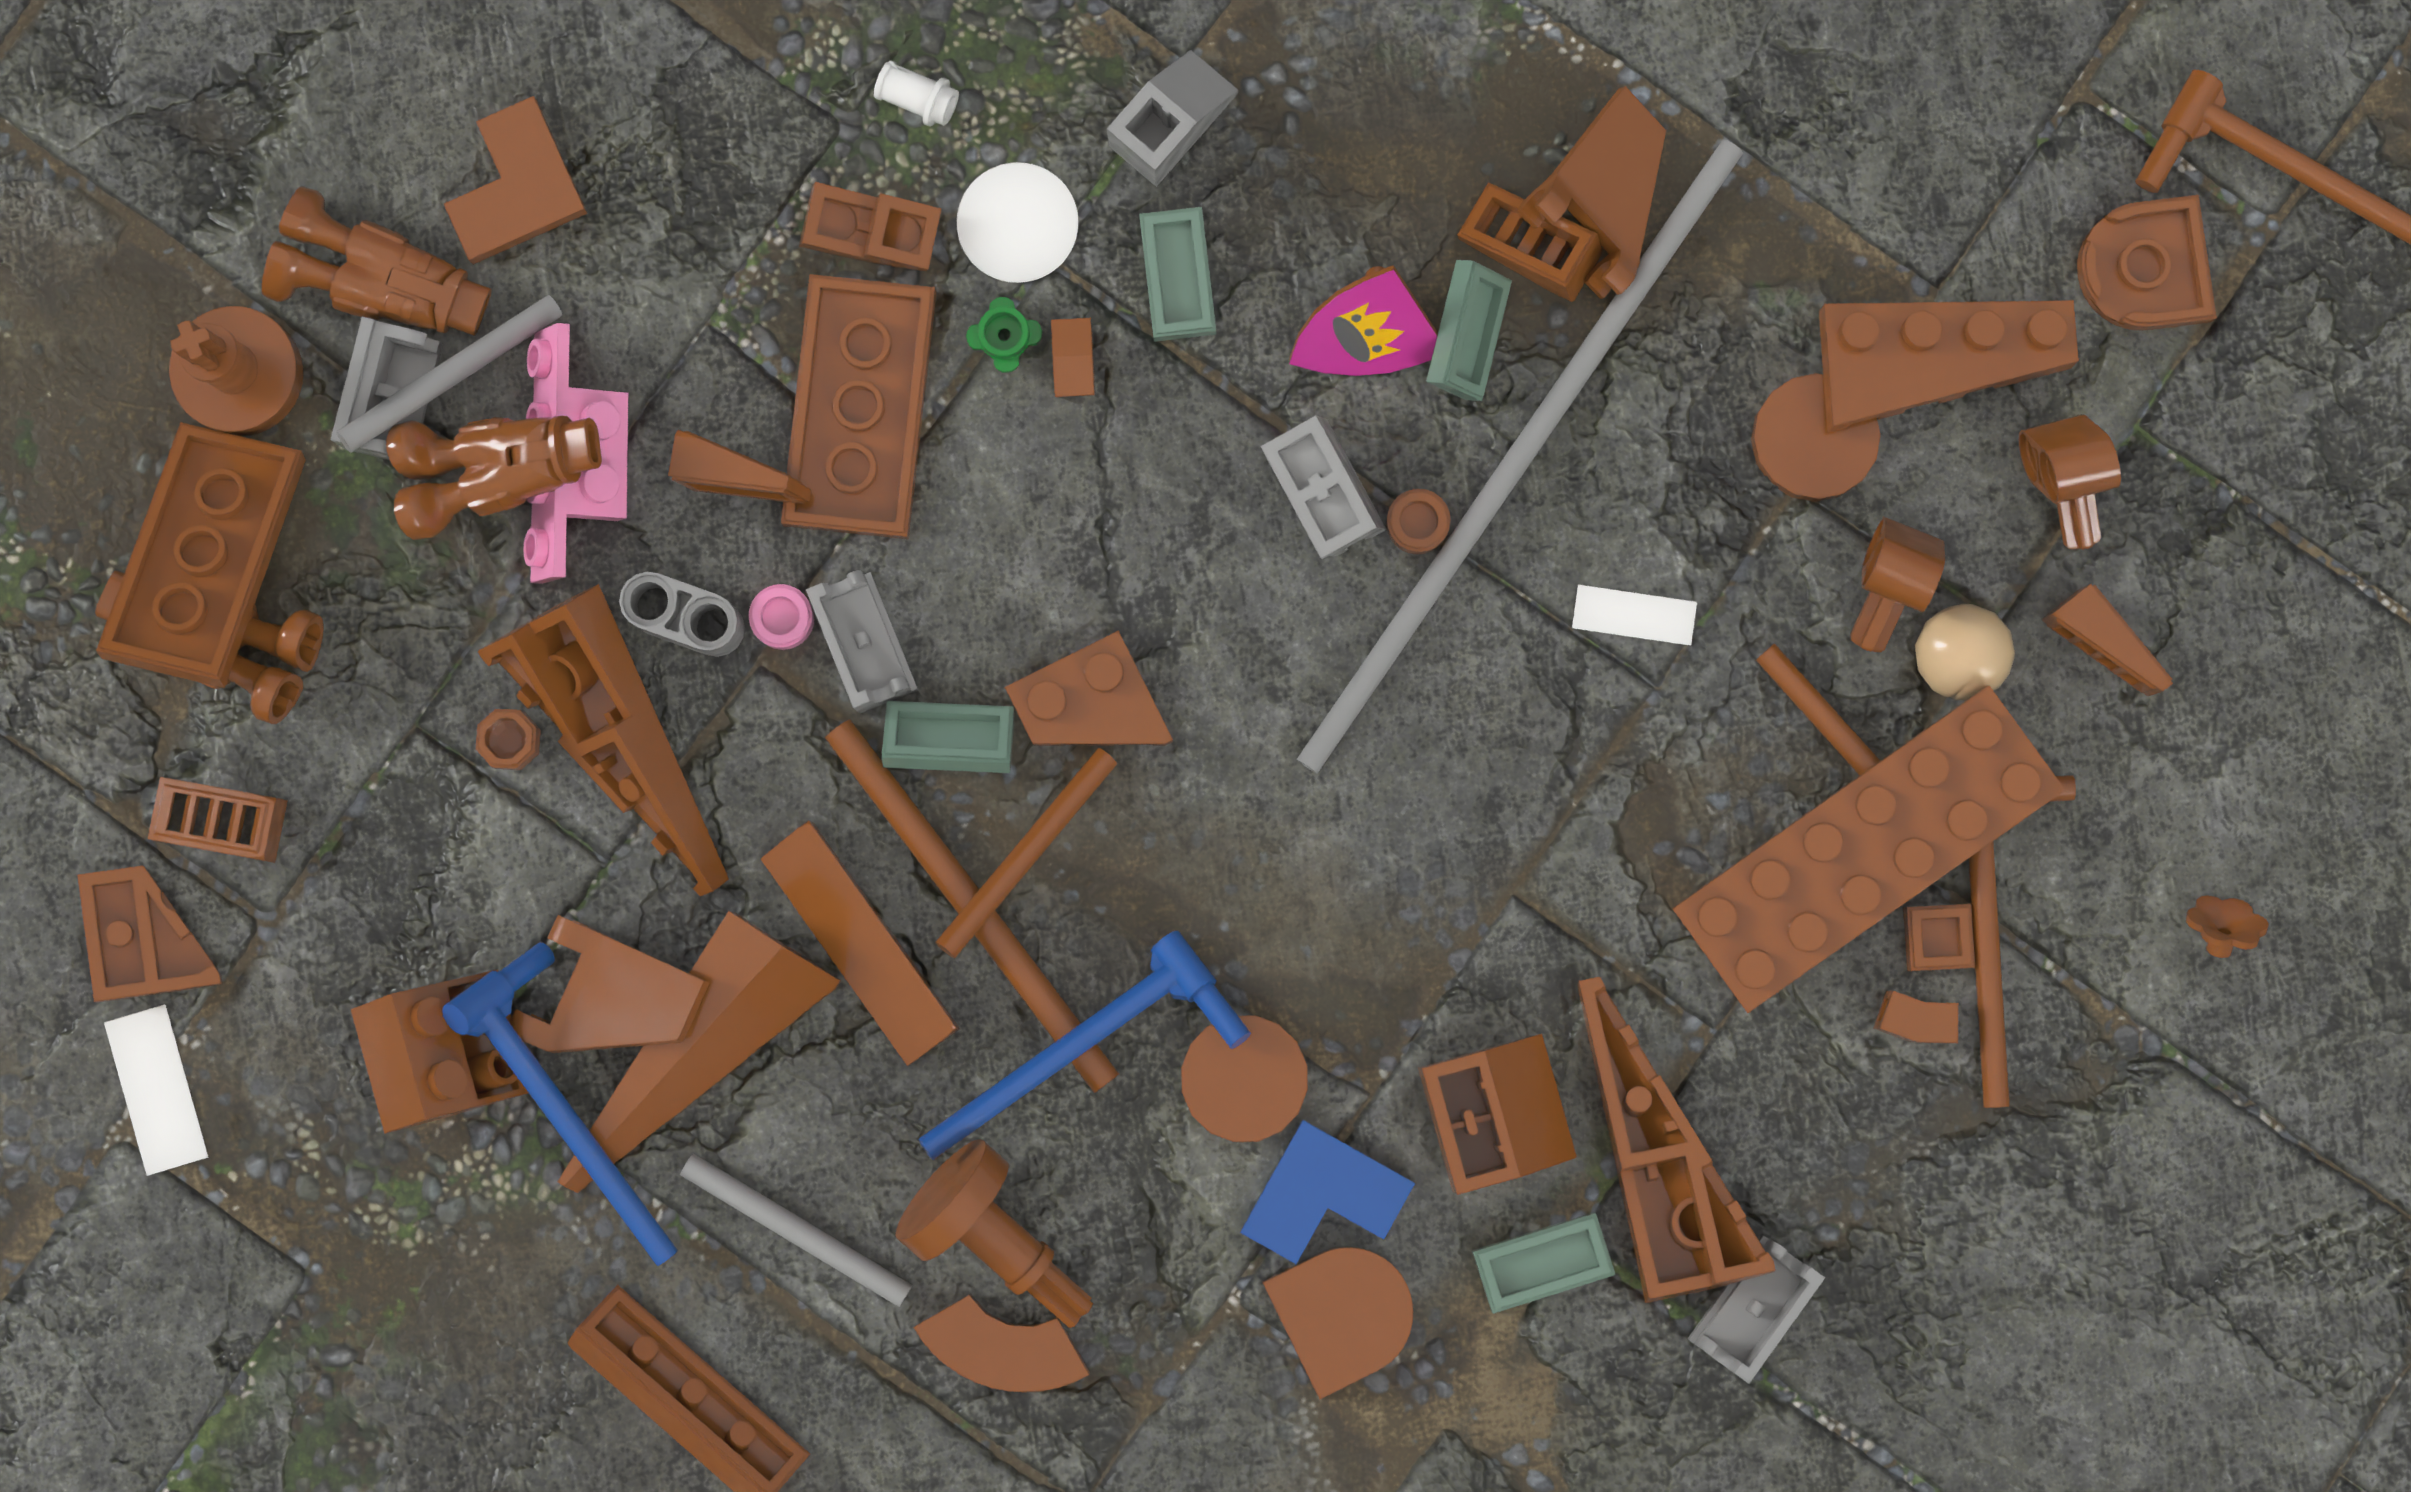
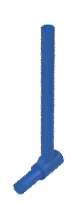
(1175, 972)
(484, 1010)

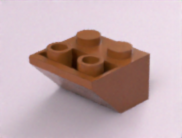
(422, 1065)
(1497, 1114)

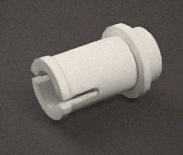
(916, 93)

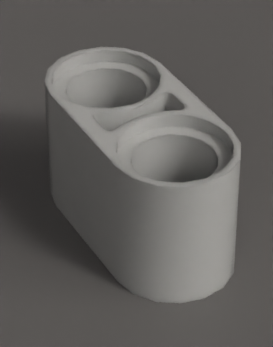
(682, 614)

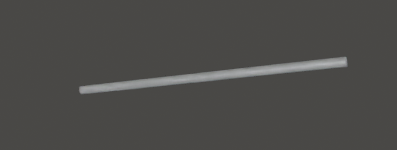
(1518, 458)

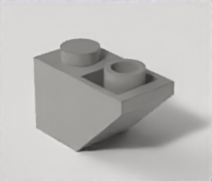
(1169, 116)

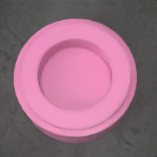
(781, 616)

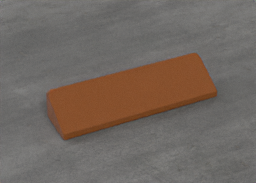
(859, 943)
(686, 1396)

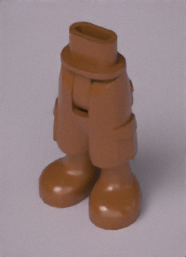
(381, 272)
(502, 462)
(271, 688)

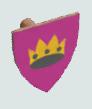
(1366, 329)

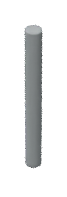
(449, 373)
(796, 1230)

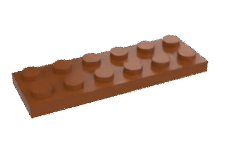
(1868, 848)

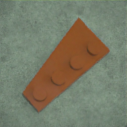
(1920, 353)

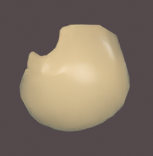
(1964, 651)

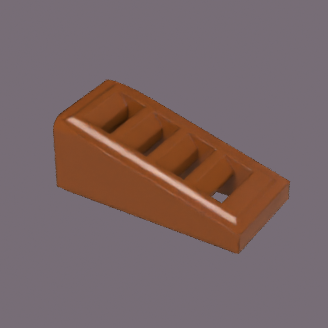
(1543, 272)
(719, 470)
(2101, 633)
(265, 830)

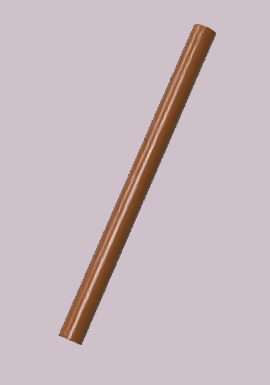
(959, 890)

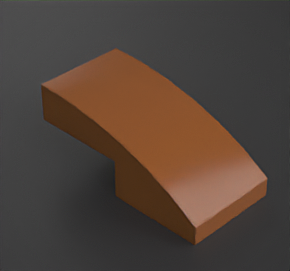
(870, 227)

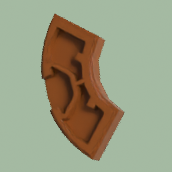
(1001, 1352)

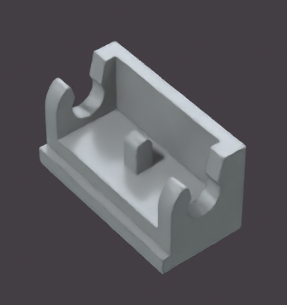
(381, 365)
(1323, 487)
(862, 641)
(1756, 1313)

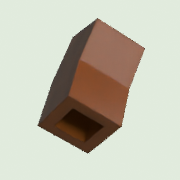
(1073, 357)
(1917, 1019)

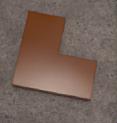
(532, 190)

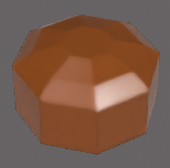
(508, 739)

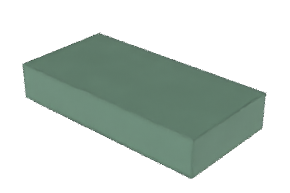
(1177, 274)
(1469, 330)
(948, 737)
(1543, 1262)

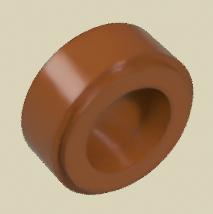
(1418, 521)

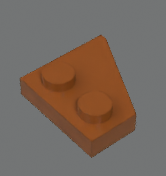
(1089, 700)
(138, 938)

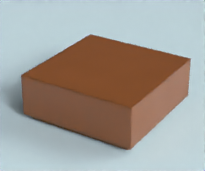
(1939, 937)

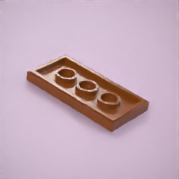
(860, 405)
(201, 555)

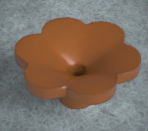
(2226, 924)

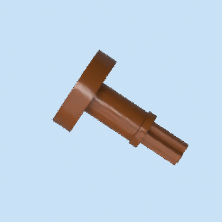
(235, 370)
(960, 1206)

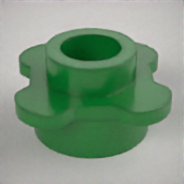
(999, 317)

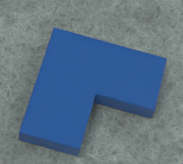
(1321, 1175)

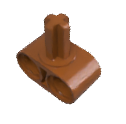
(2070, 465)
(1899, 571)

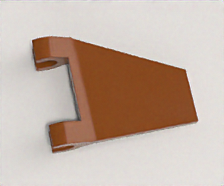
(1607, 187)
(613, 997)

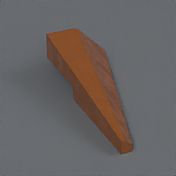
(588, 685)
(750, 998)
(1677, 1208)

